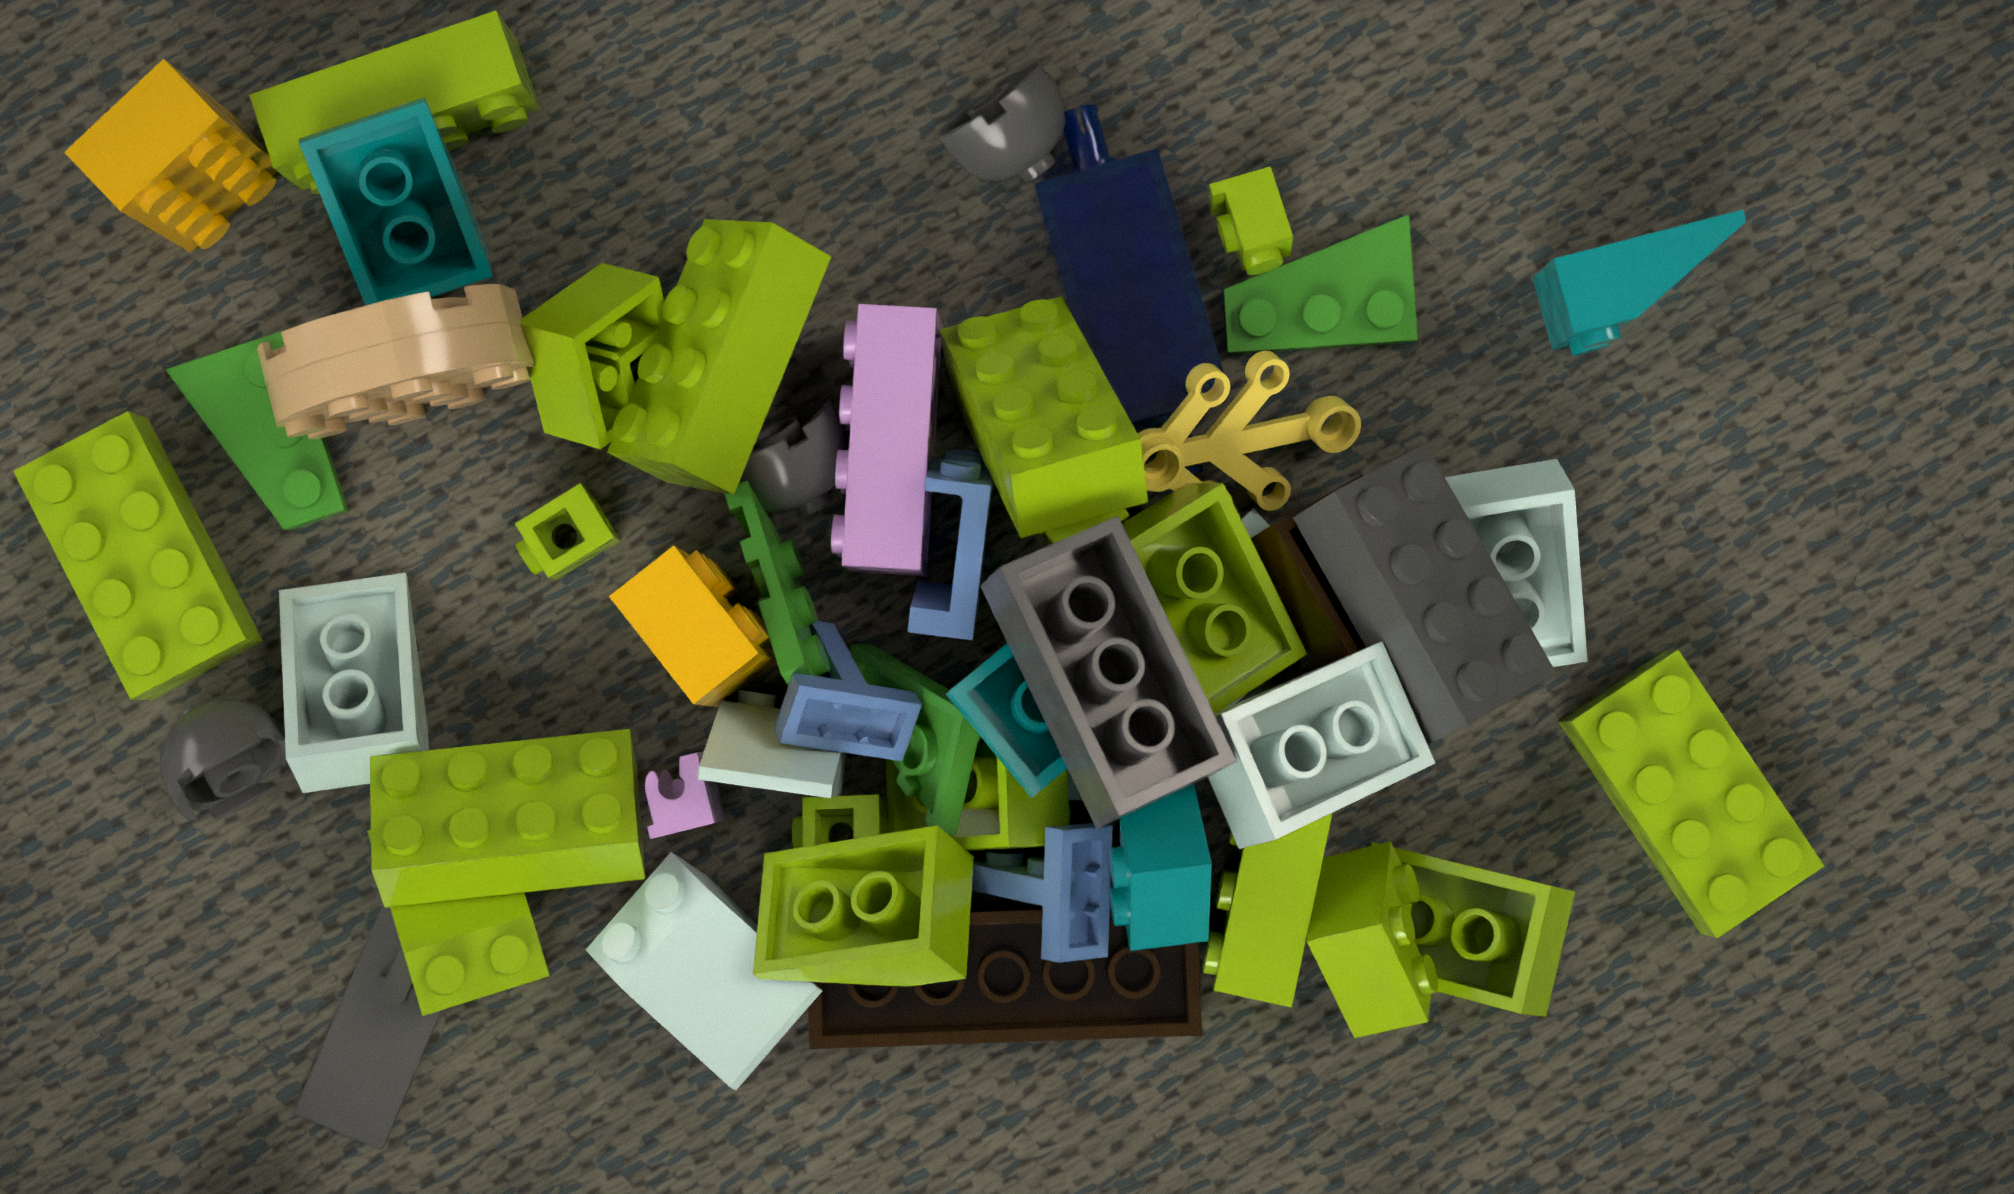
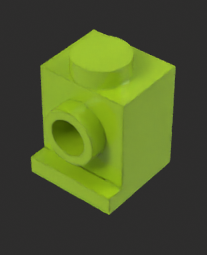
(1252, 220)
(573, 508)
(822, 816)

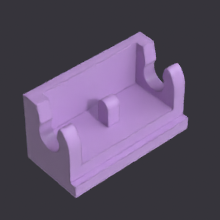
(682, 803)

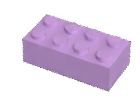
(890, 441)

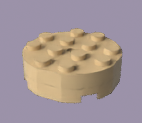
(395, 359)

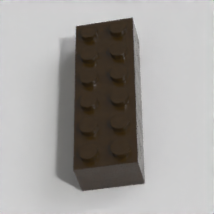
(1019, 995)

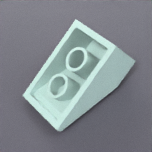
(1532, 537)
(349, 679)
(1316, 746)
(748, 753)
(690, 965)

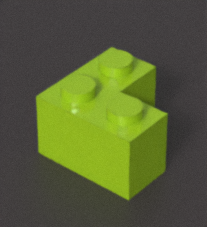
(585, 350)
(1367, 940)

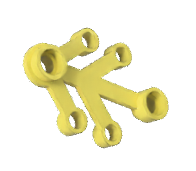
(1232, 437)

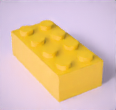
(174, 159)
(694, 627)

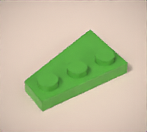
(1329, 299)
(287, 473)
(785, 605)
(941, 743)

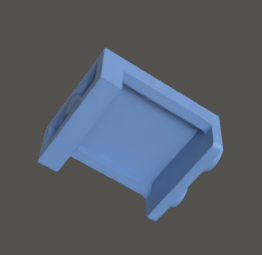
(954, 608)

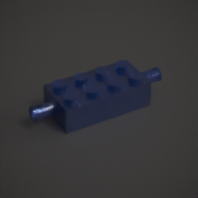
(1126, 272)

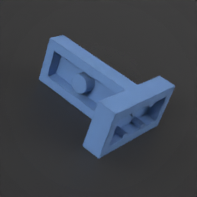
(843, 710)
(1067, 882)

